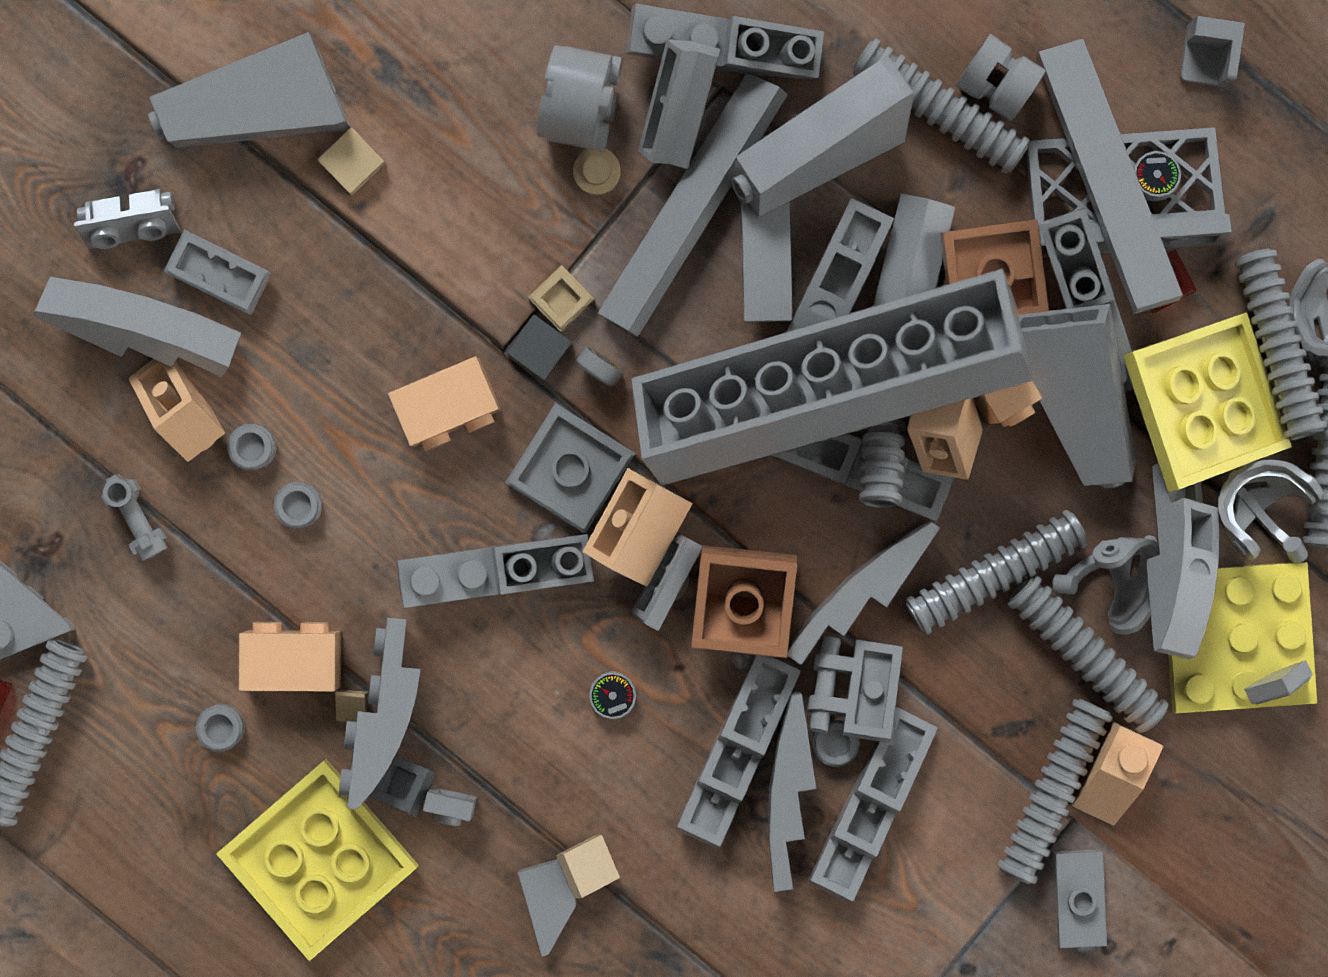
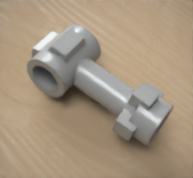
(124, 494)

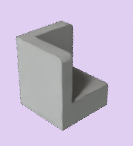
(1211, 51)

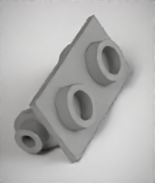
(106, 225)

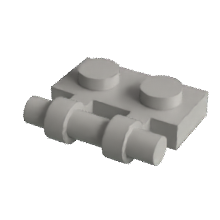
(871, 690)

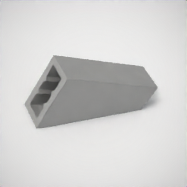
(255, 98)
(826, 139)
(1083, 390)

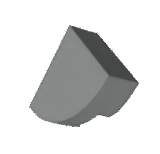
(1279, 684)

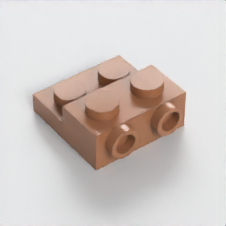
(995, 247)

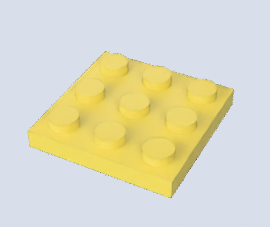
(1206, 401)
(1253, 629)
(317, 861)

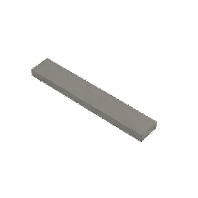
(1109, 177)
(691, 204)

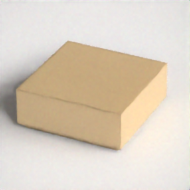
(351, 161)
(561, 298)
(588, 866)

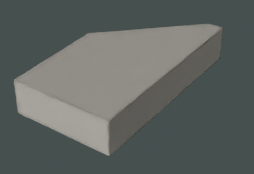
(548, 901)

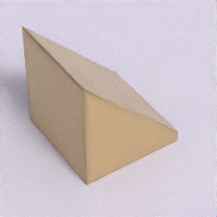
(349, 703)

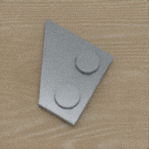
(25, 616)

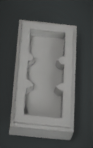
(217, 272)
(667, 583)
(1080, 898)

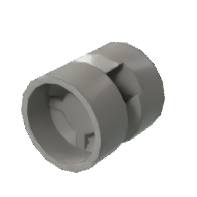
(1013, 88)

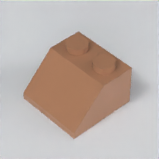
(744, 601)

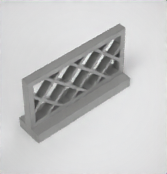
(1176, 230)

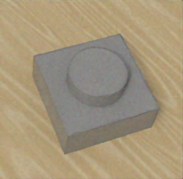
(449, 806)

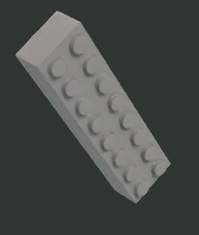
(831, 378)

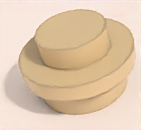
(596, 171)

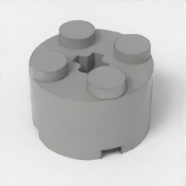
(579, 97)

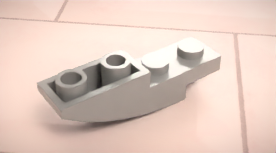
(745, 43)
(843, 266)
(1082, 272)
(493, 571)
(1185, 571)
(379, 734)

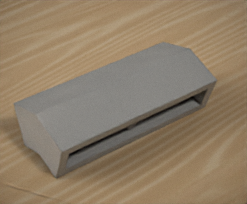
(678, 102)
(914, 248)

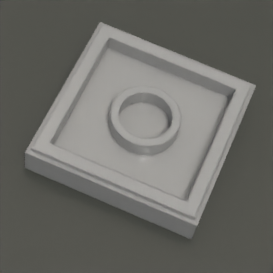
(570, 468)

